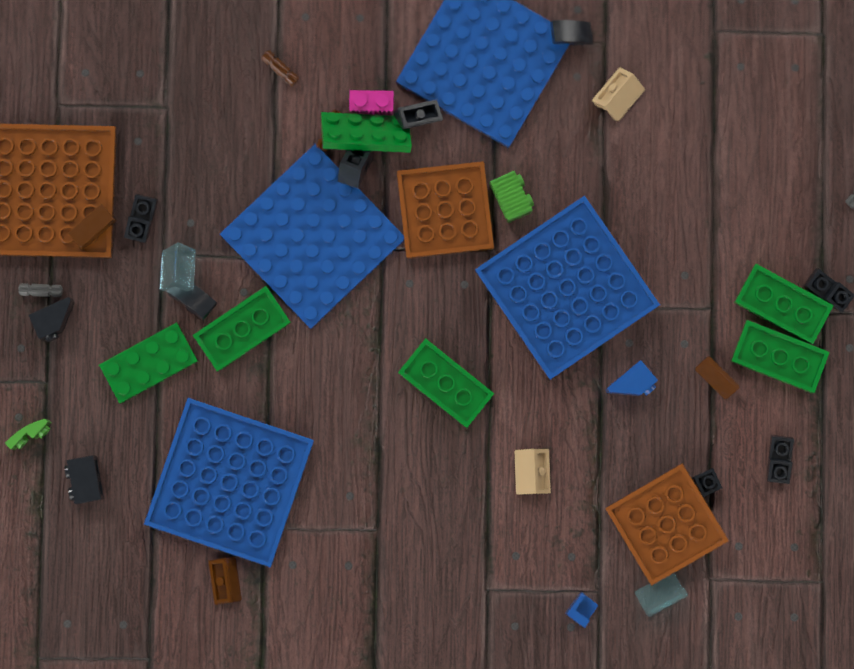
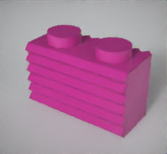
(371, 102)

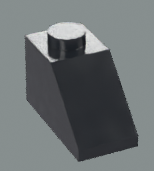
(52, 319)

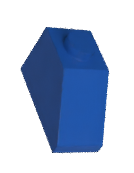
(634, 381)

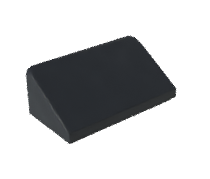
(418, 114)

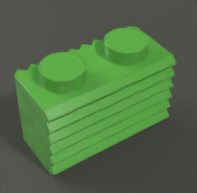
(511, 196)

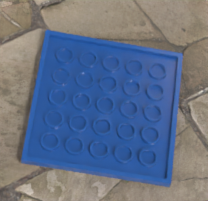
(484, 64)
(312, 236)
(567, 287)
(229, 482)

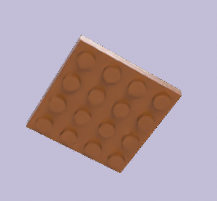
(445, 209)
(667, 524)

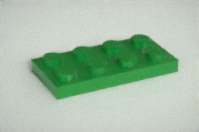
(364, 132)
(783, 304)
(241, 329)
(780, 356)
(148, 363)
(446, 383)

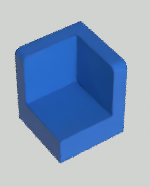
(581, 609)

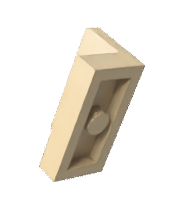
(619, 93)
(532, 471)

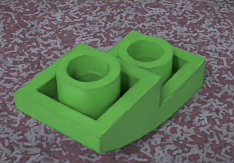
(35, 430)

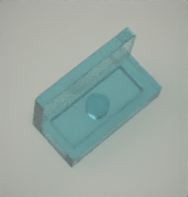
(178, 267)
(660, 594)

